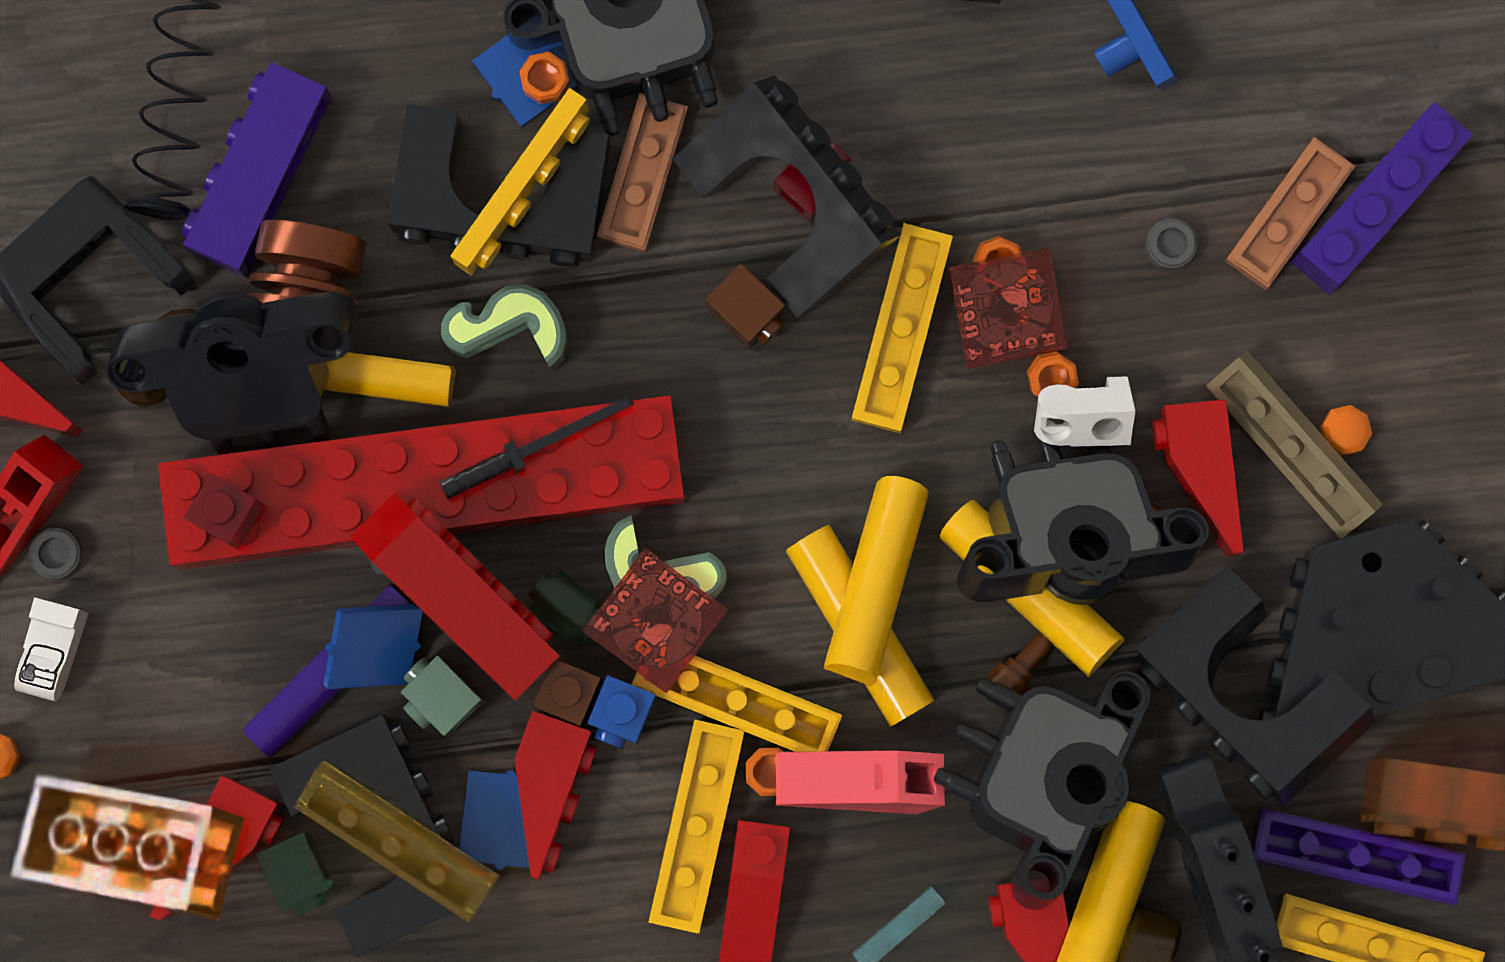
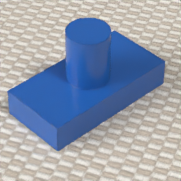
(1133, 45)

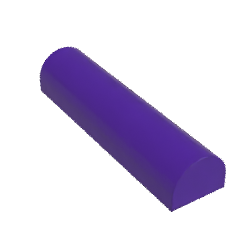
(302, 696)
(1357, 857)

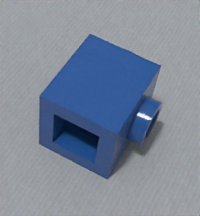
(621, 712)

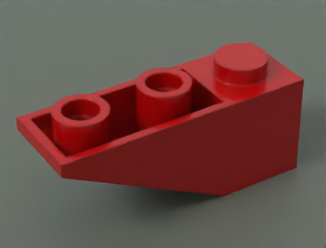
(546, 774)

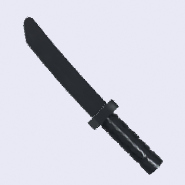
(513, 458)

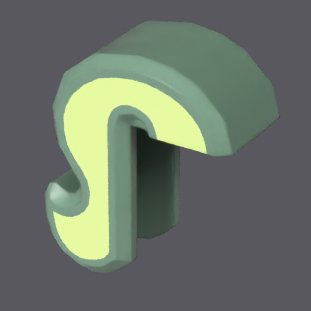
(504, 316)
(701, 569)

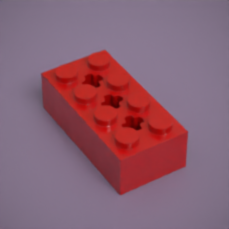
(457, 593)

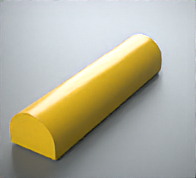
(392, 378)
(826, 573)
(877, 579)
(1071, 627)
(750, 706)
(1113, 886)

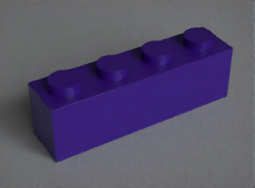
(257, 168)
(1382, 198)

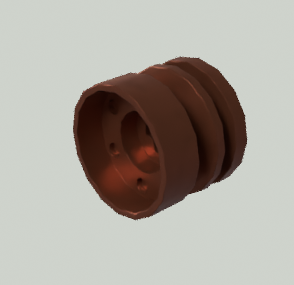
(305, 260)

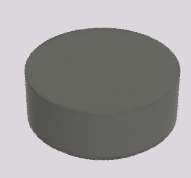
(1171, 244)
(56, 554)

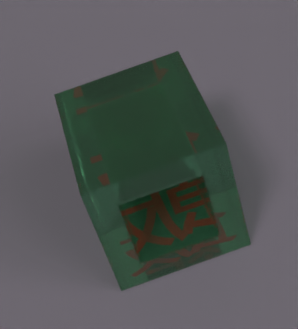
(296, 874)

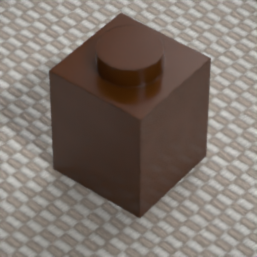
(746, 307)
(567, 692)

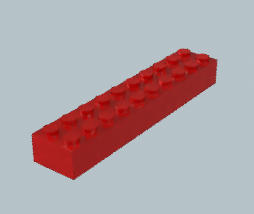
(329, 488)

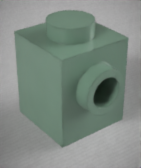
(438, 696)

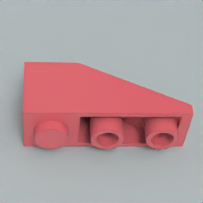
(860, 781)

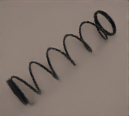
(151, 204)

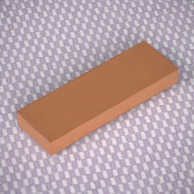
(641, 176)
(1290, 213)

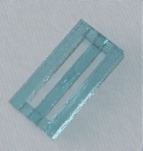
(899, 926)

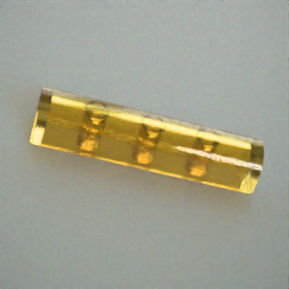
(396, 841)

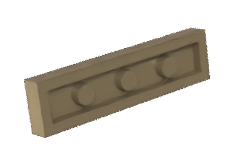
(1294, 445)

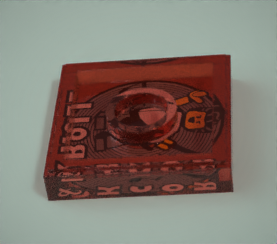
(1008, 308)
(655, 620)

